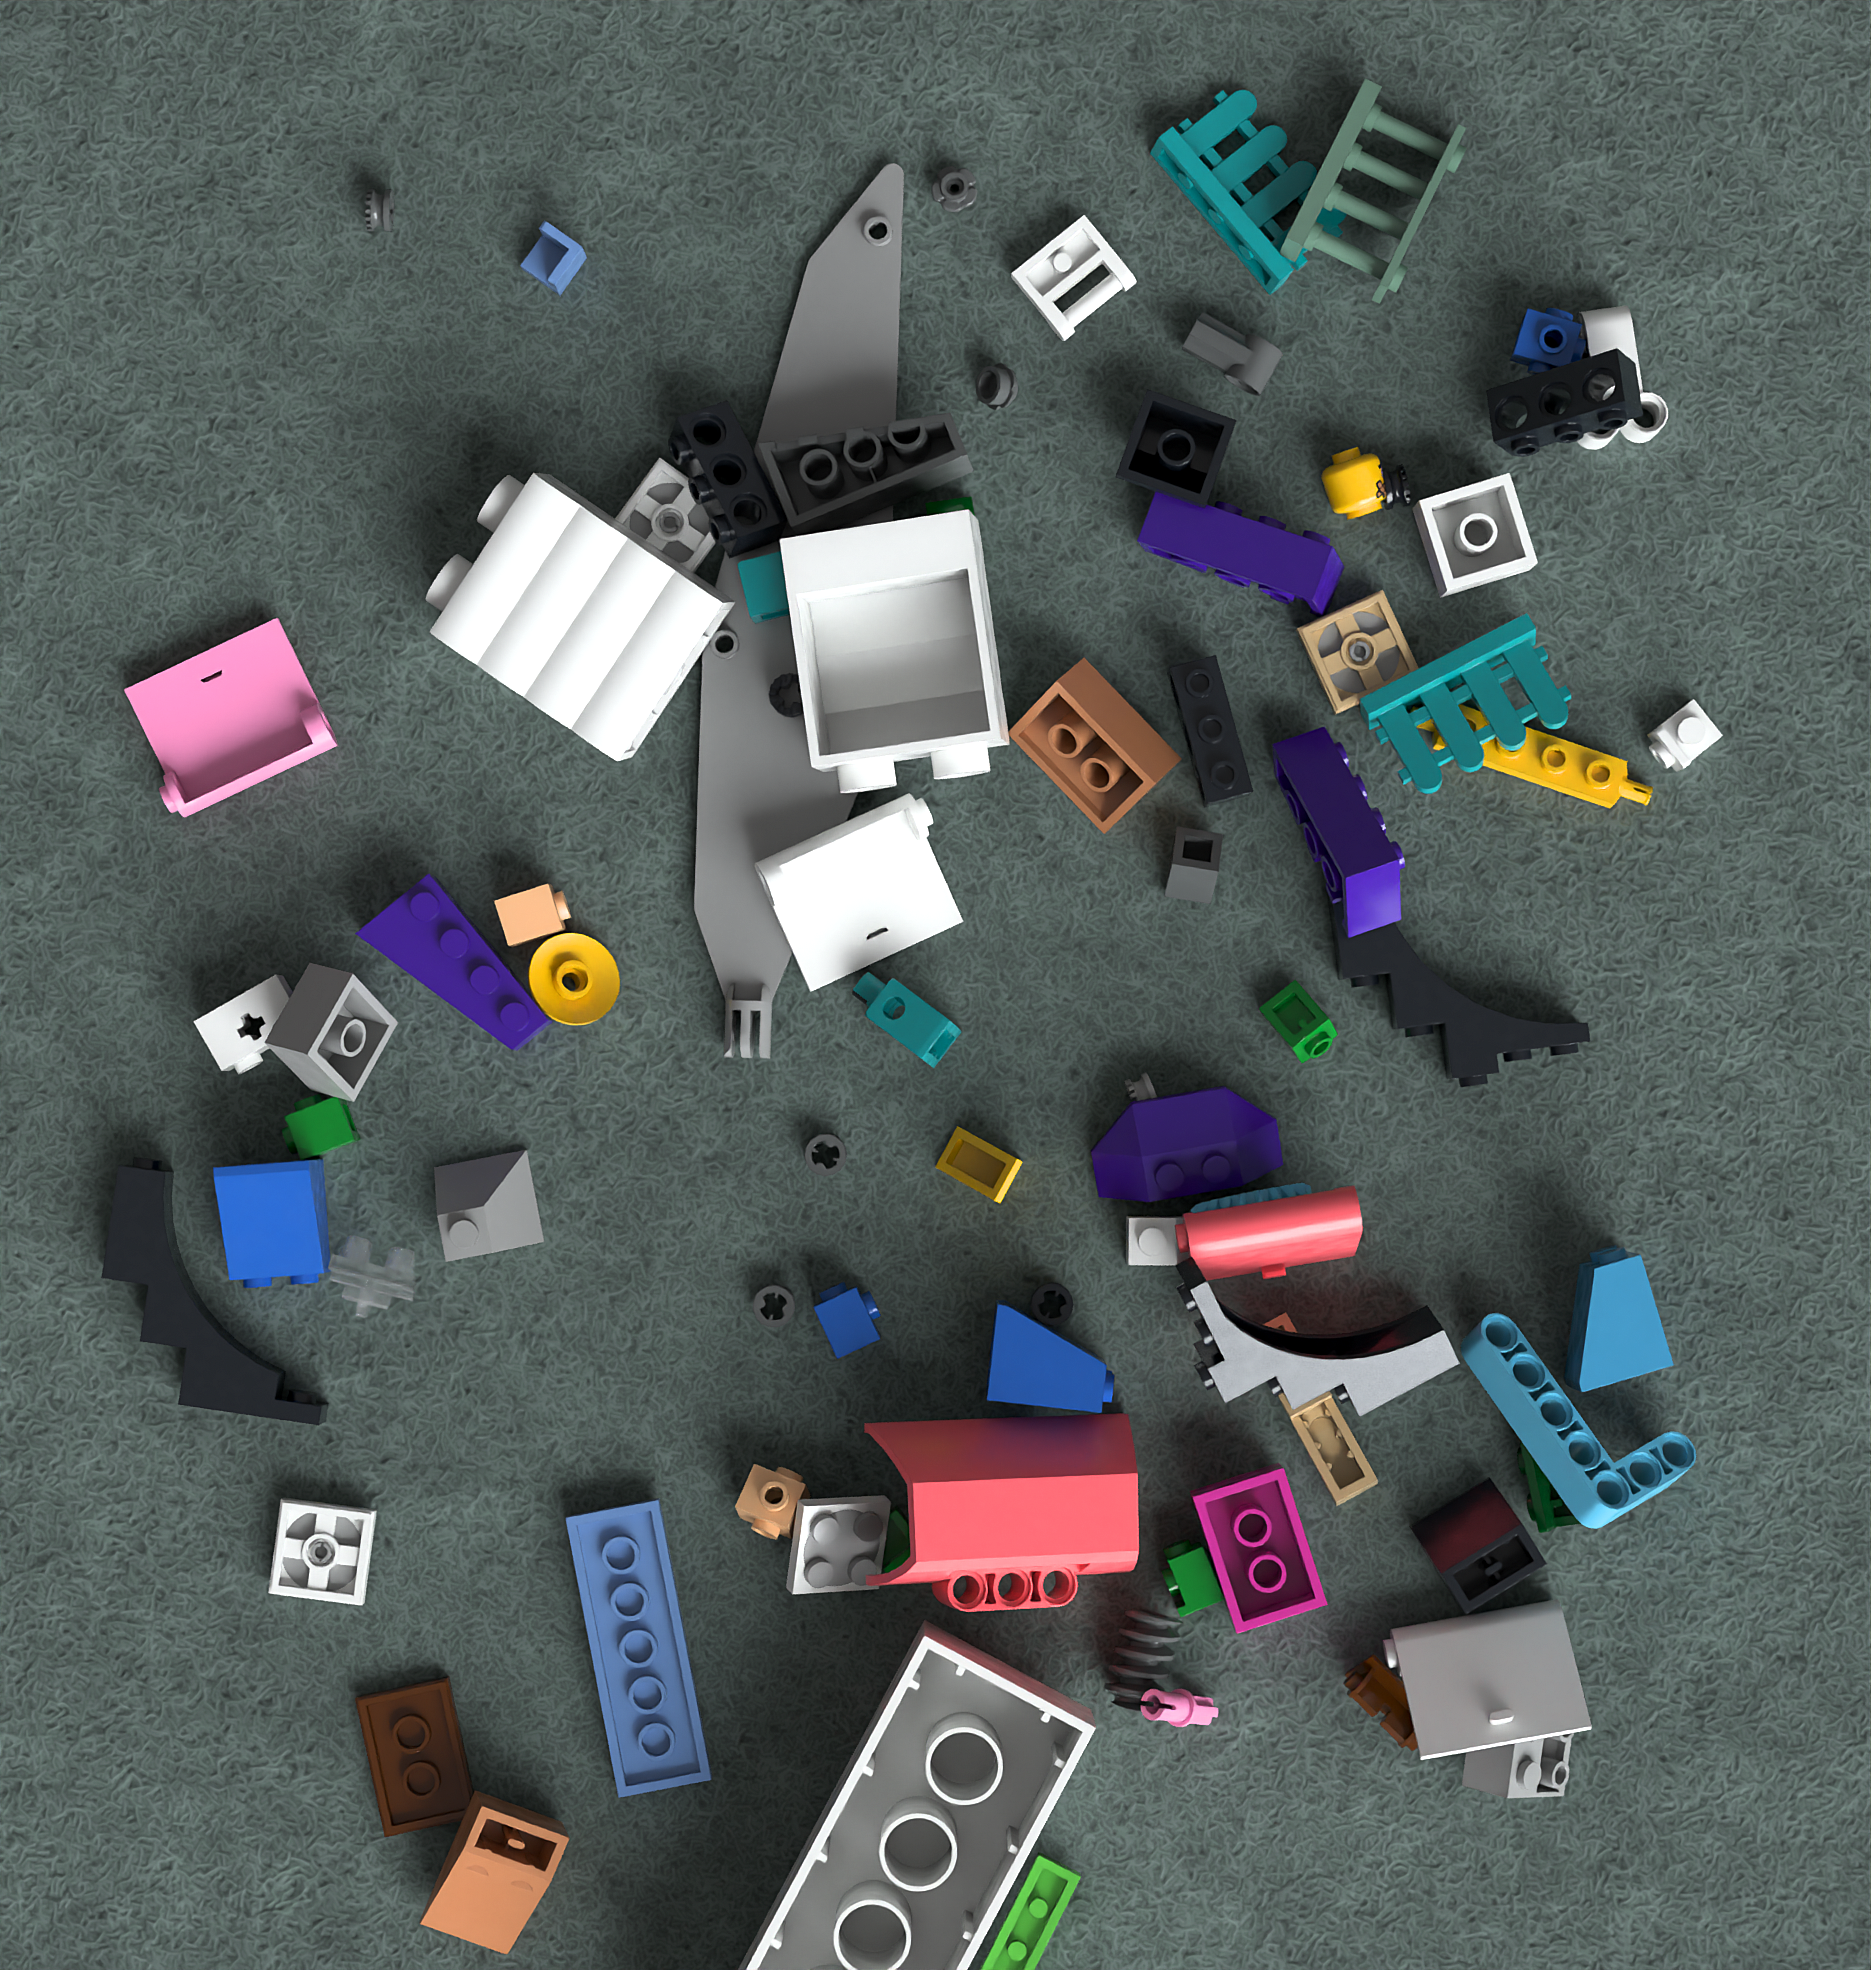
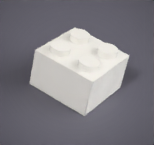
(1474, 535)

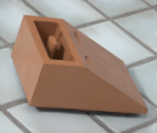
(495, 1872)

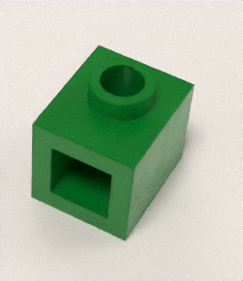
(319, 1127)

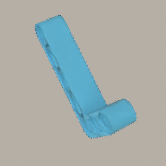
(1559, 1437)

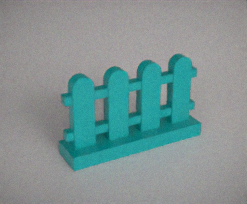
(1211, 189)
(1471, 666)

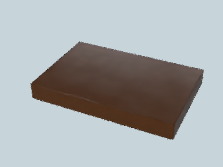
(416, 1755)

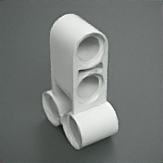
(1606, 331)

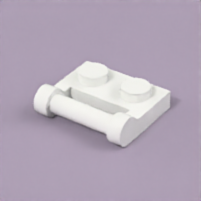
(1064, 265)

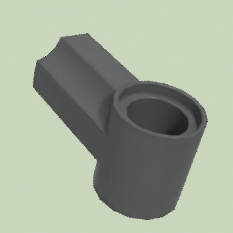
(1243, 359)

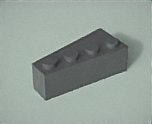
(862, 471)

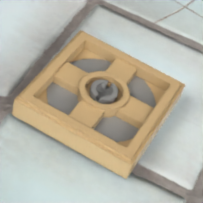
(1357, 650)

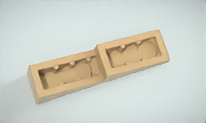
(1328, 1439)

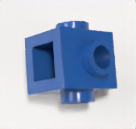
(1553, 326)

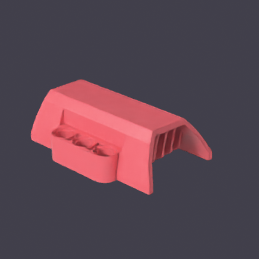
(1014, 1503)

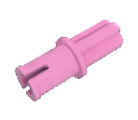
(1178, 1707)

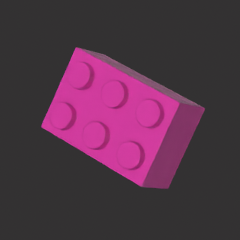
(1258, 1547)

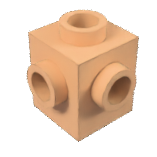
(760, 1496)

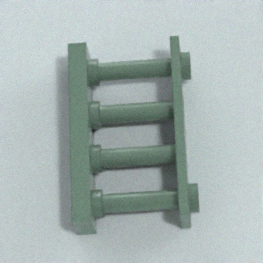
(1347, 155)

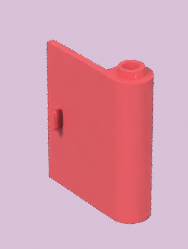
(1272, 1234)

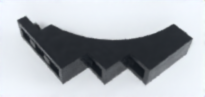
(216, 1366)

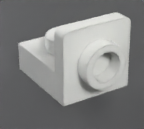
(1683, 737)

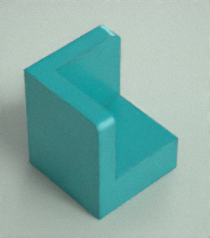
(764, 587)

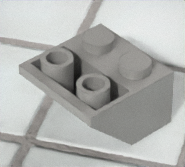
(1520, 1768)

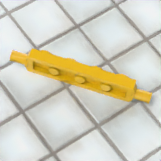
(1556, 764)

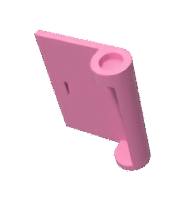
(237, 725)

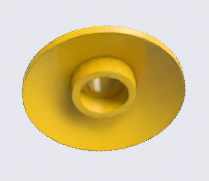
(589, 967)

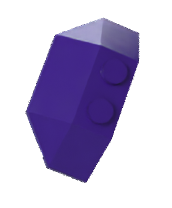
(1185, 1146)

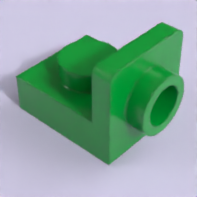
(1299, 1022)

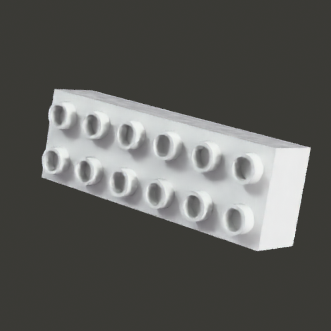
(927, 1817)

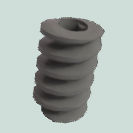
(1142, 1657)

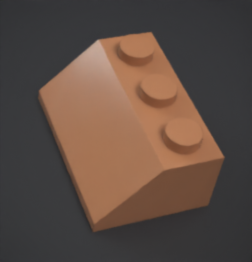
(1093, 745)

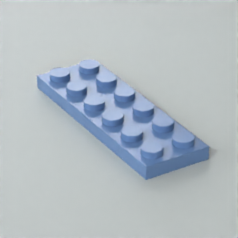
(639, 1647)

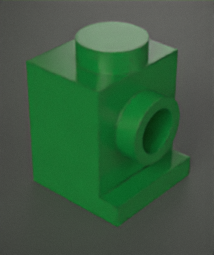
(1190, 1576)

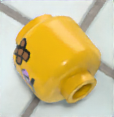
(1354, 483)

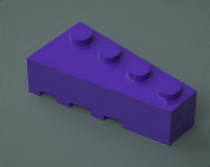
(1244, 550)
(1341, 829)
(449, 955)

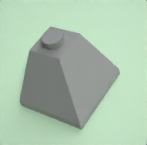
(487, 1205)

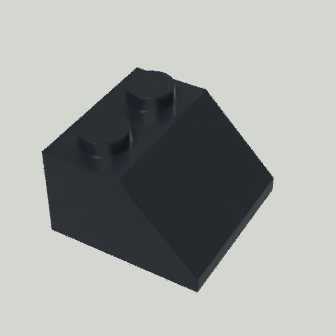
(1176, 448)

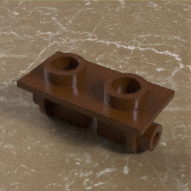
(1381, 1690)

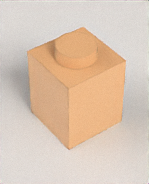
(532, 914)

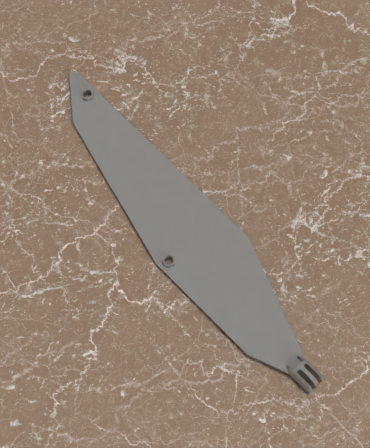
(753, 761)

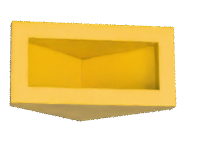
(978, 1164)

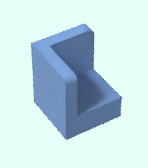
(554, 258)

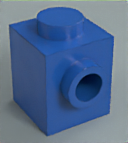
(847, 1318)

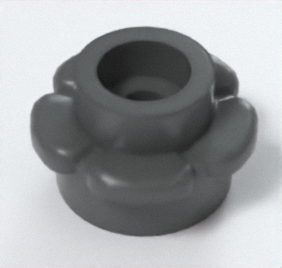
(954, 201)
(996, 386)

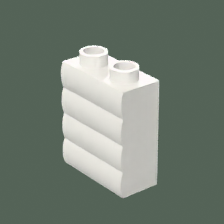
(576, 612)
(895, 648)

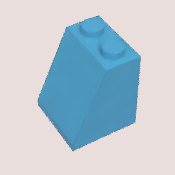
(1614, 1322)

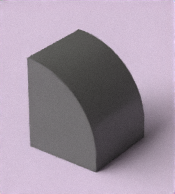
(1193, 865)

